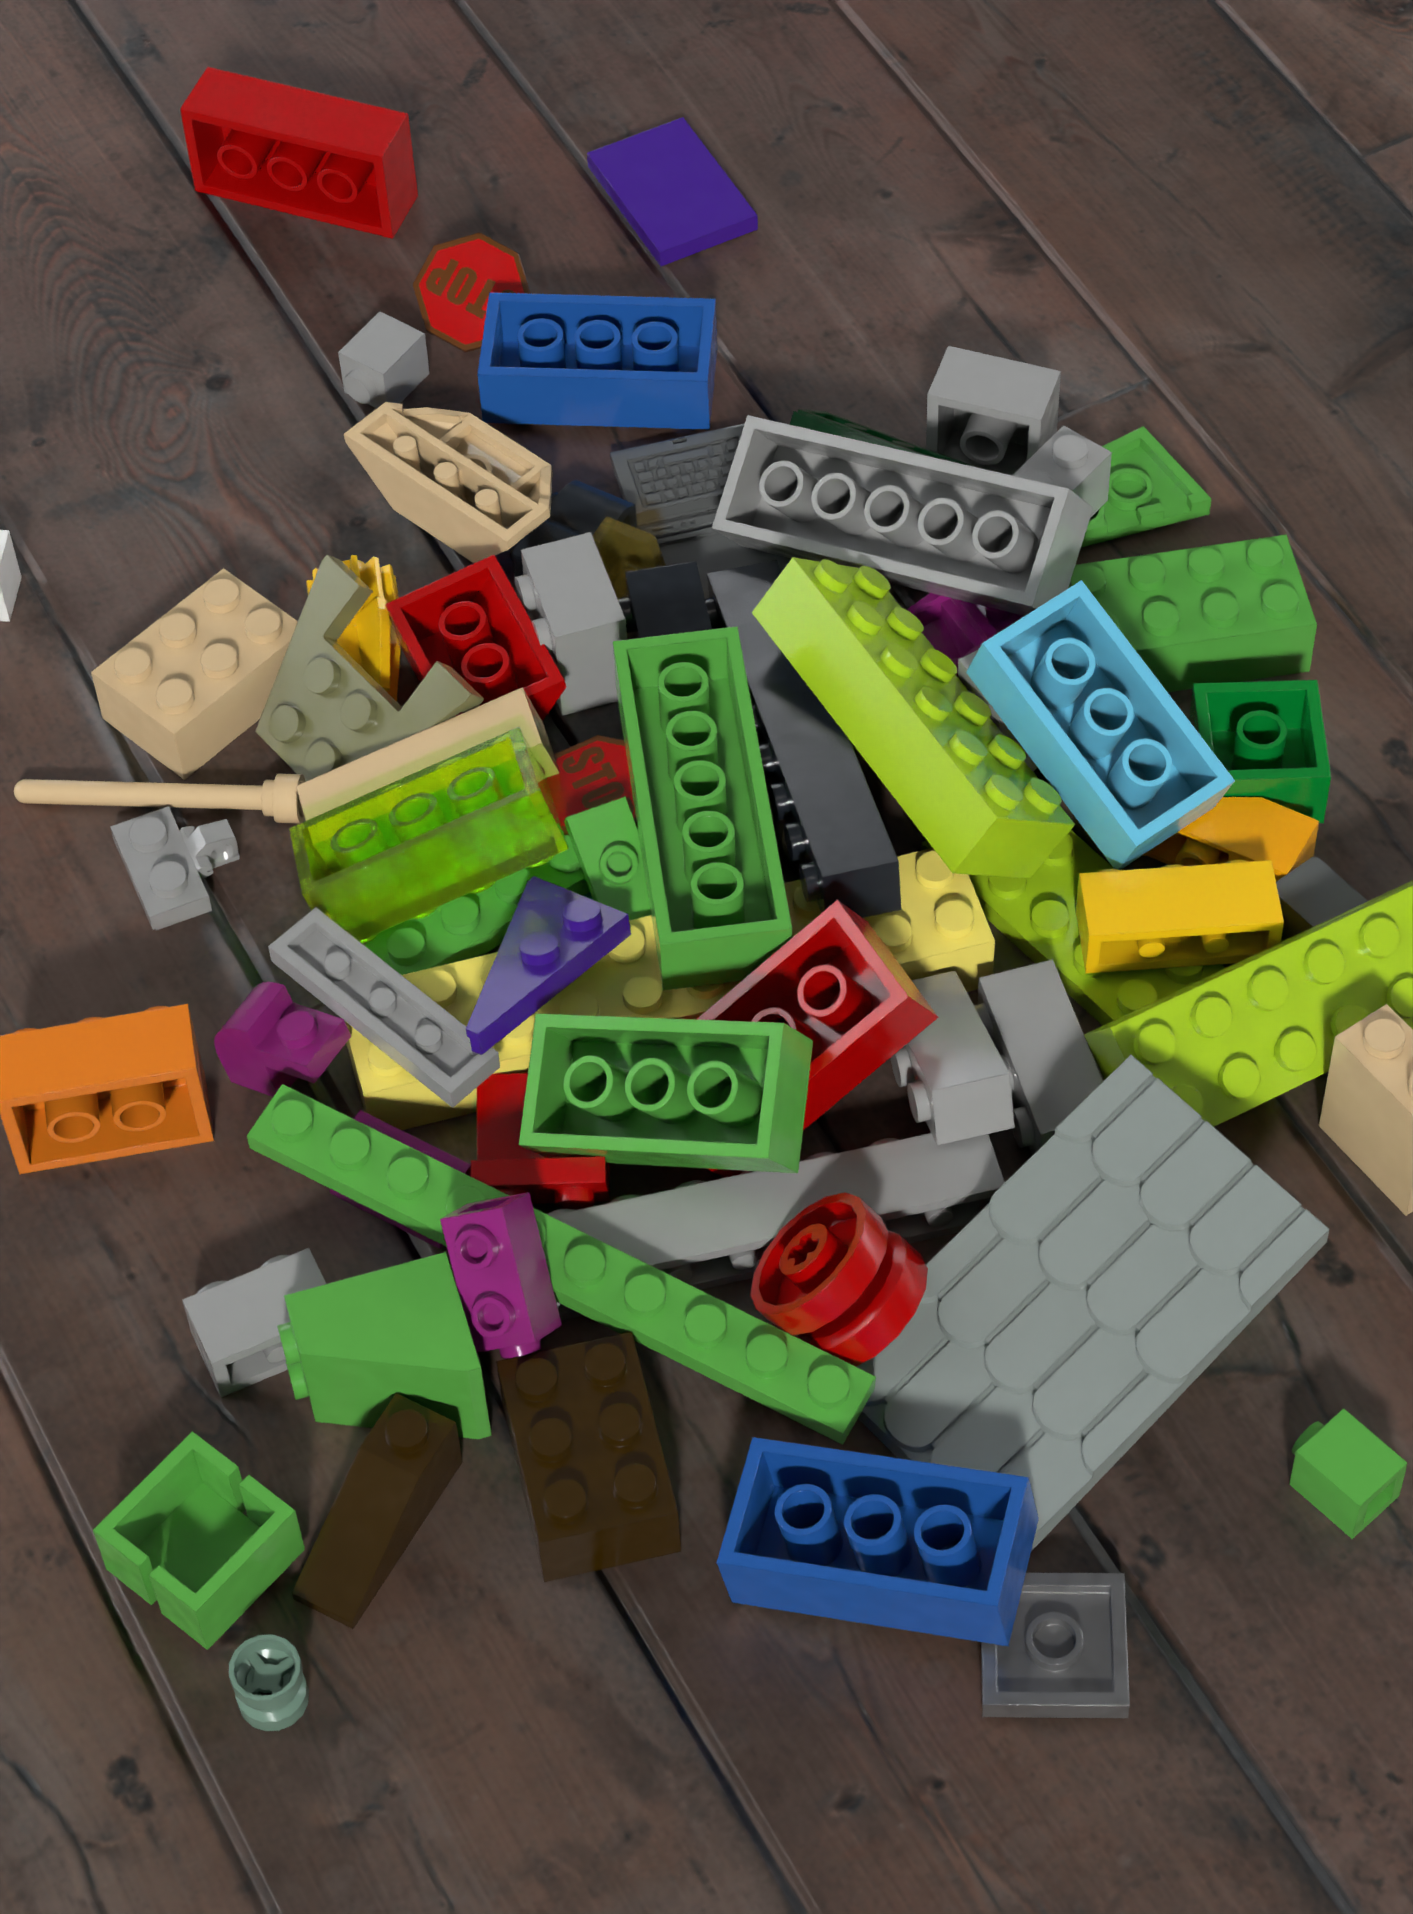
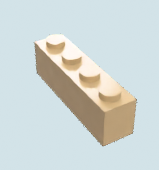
(429, 748)

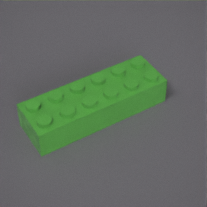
(701, 806)

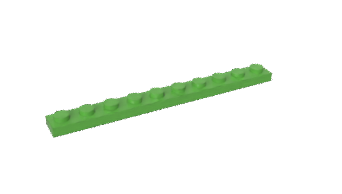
(583, 1270)

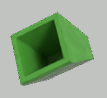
(385, 1336)

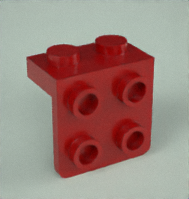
(517, 1170)

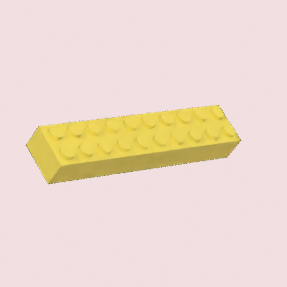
(932, 934)

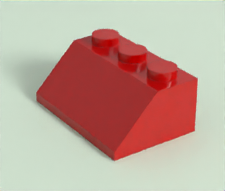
(479, 631)

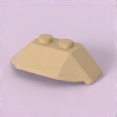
(454, 476)

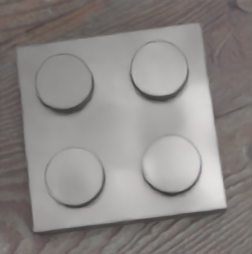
(1063, 1651)

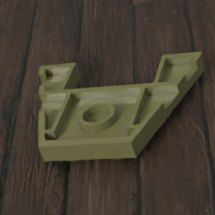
(327, 705)

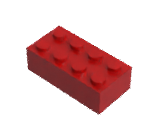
(300, 152)
(839, 991)

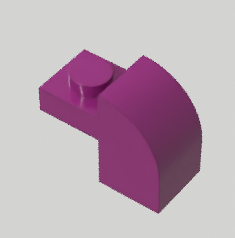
(277, 1040)

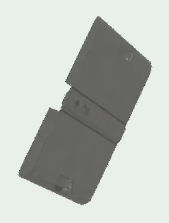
(678, 496)

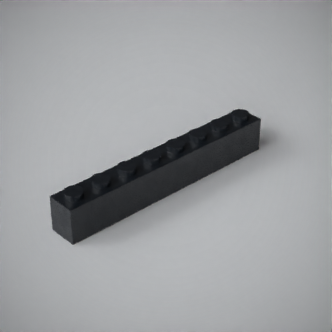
(809, 761)

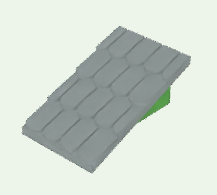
(1088, 1295)

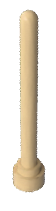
(275, 797)

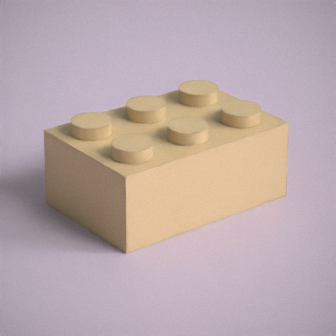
(196, 673)

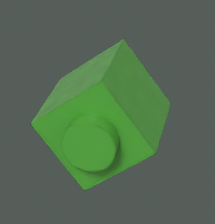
(1346, 1472)

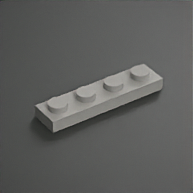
(383, 1006)

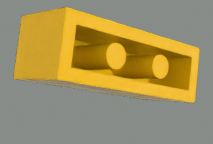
(1177, 915)

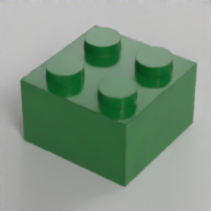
(1268, 740)

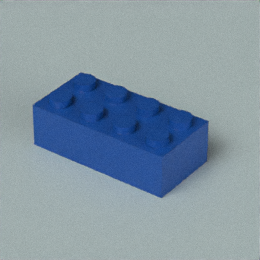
(598, 360)
(879, 1540)

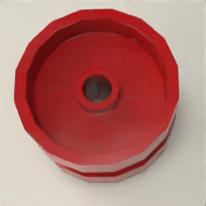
(840, 1279)

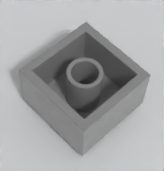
(991, 409)
(574, 617)

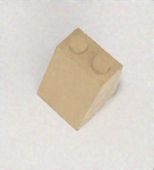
(1371, 1102)

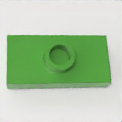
(611, 856)

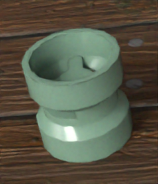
(272, 1667)

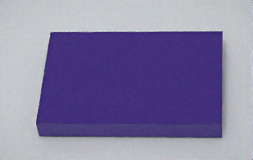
(672, 191)

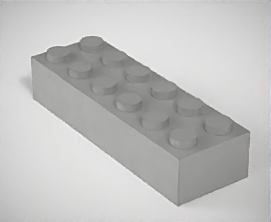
(903, 514)

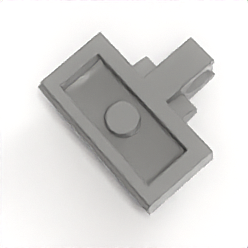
(172, 863)

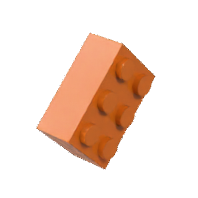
(103, 1089)

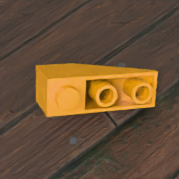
(1243, 831)

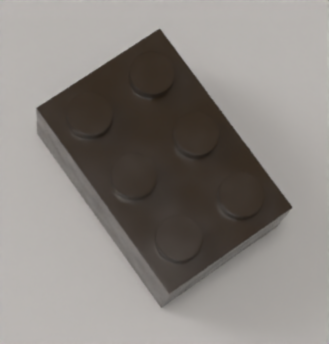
(589, 1457)

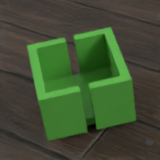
(192, 1546)

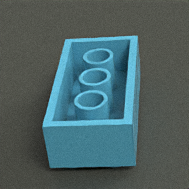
(1099, 725)

